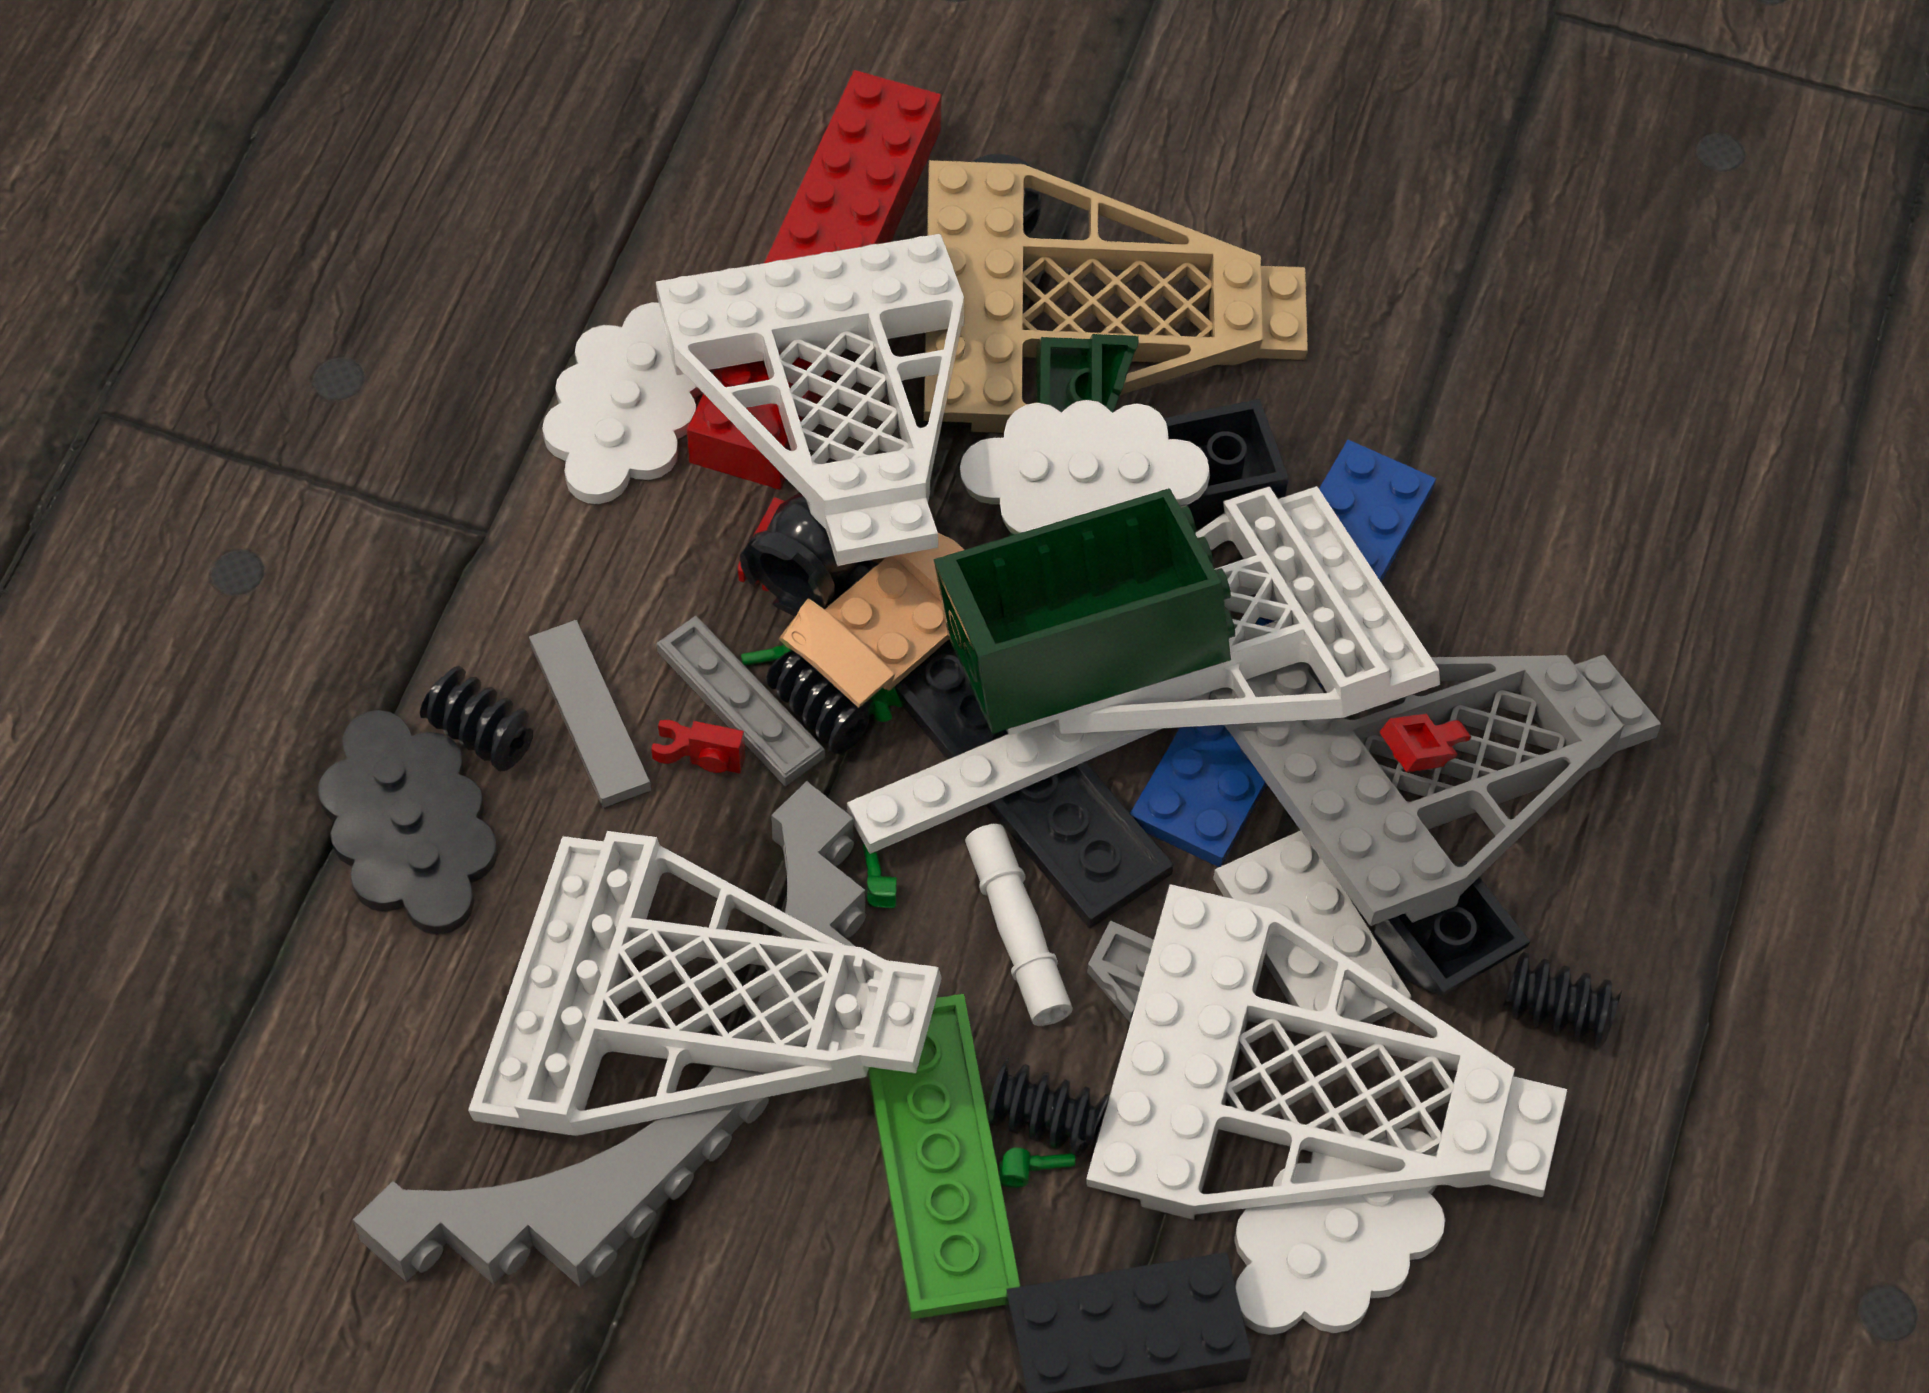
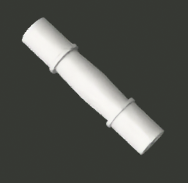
(1018, 925)

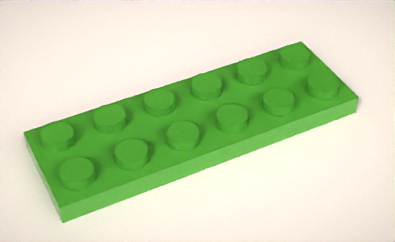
(944, 1173)

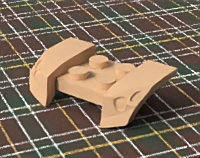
(877, 626)

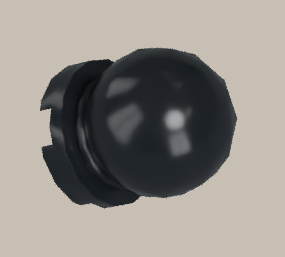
(794, 558)

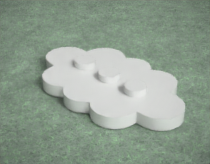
(619, 408)
(1079, 463)
(1332, 1253)

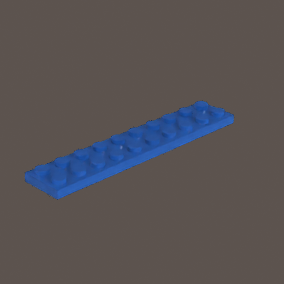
(1205, 779)

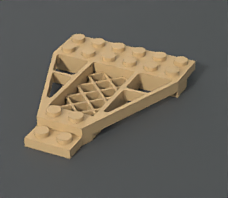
(980, 219)

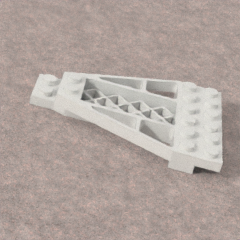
(815, 312)
(1326, 613)
(577, 975)
(1187, 1045)

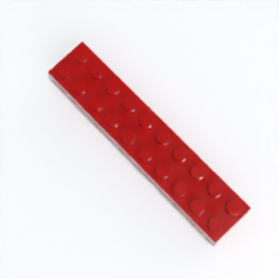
(845, 202)

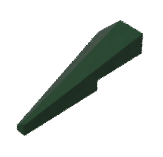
(1083, 369)

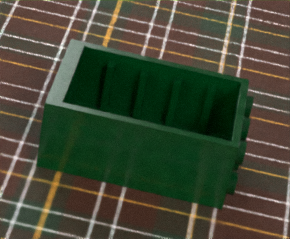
(1085, 609)

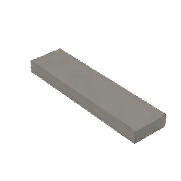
(740, 700)
(590, 714)

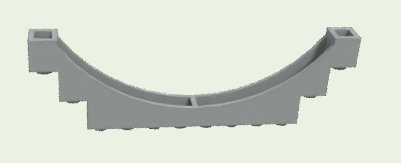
(594, 1206)

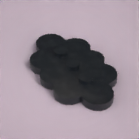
(407, 822)

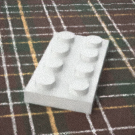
(1302, 888)

